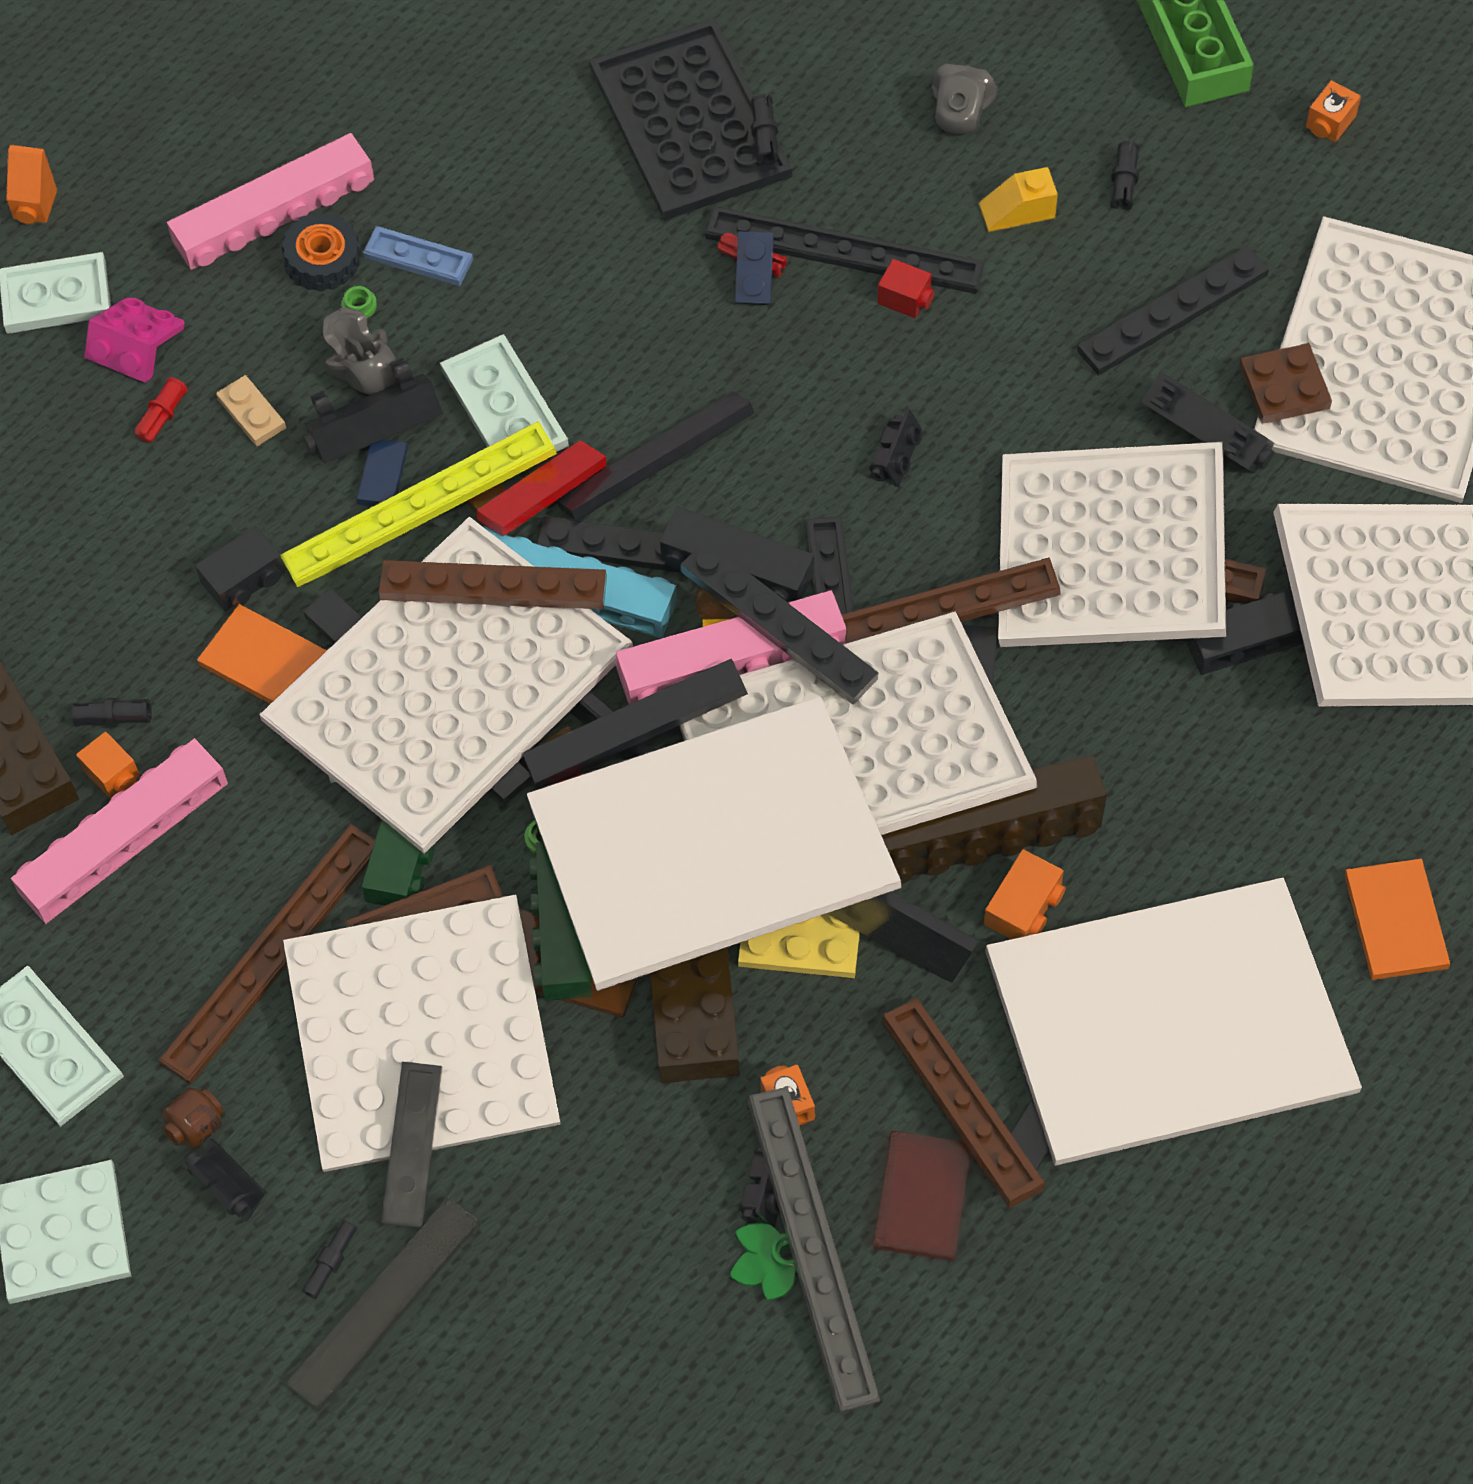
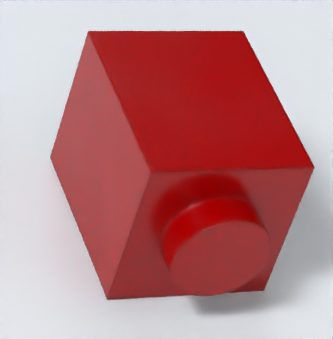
(905, 289)

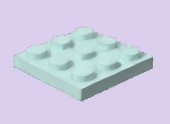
(62, 1232)

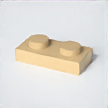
(251, 410)

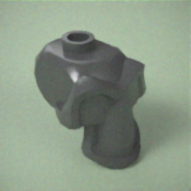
(961, 97)
(360, 356)

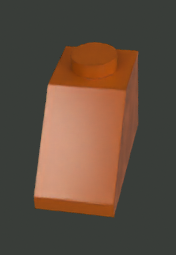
(29, 184)

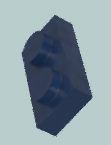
(754, 267)

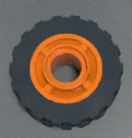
(326, 235)

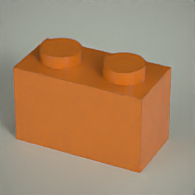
(1025, 897)

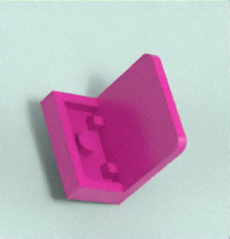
(128, 337)

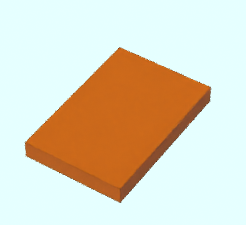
(258, 654)
(1396, 919)

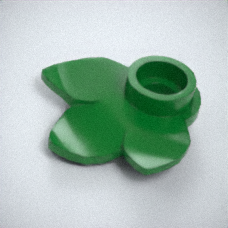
(763, 1261)

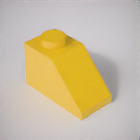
(1020, 200)

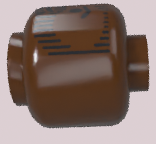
(192, 1117)

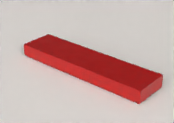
(541, 488)

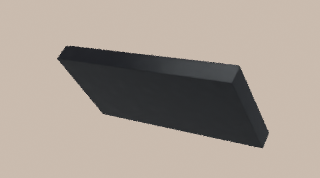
(910, 933)

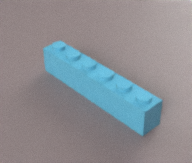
(630, 598)

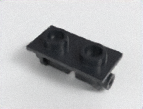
(901, 436)
(230, 1181)
(759, 1198)

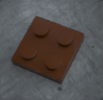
(1285, 383)

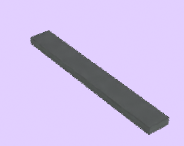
(813, 1250)

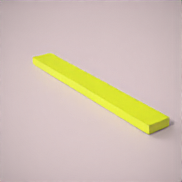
(418, 504)

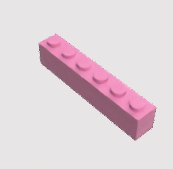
(271, 201)
(677, 657)
(119, 830)

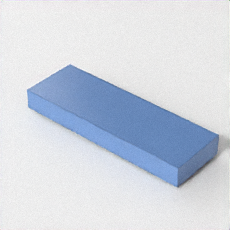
(418, 256)

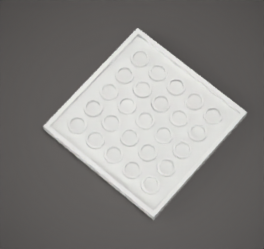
(1128, 539)
(1383, 600)
(425, 991)

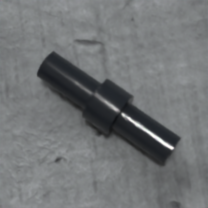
(329, 1259)

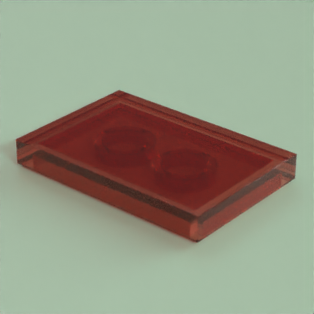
(922, 1196)

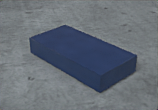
(382, 472)

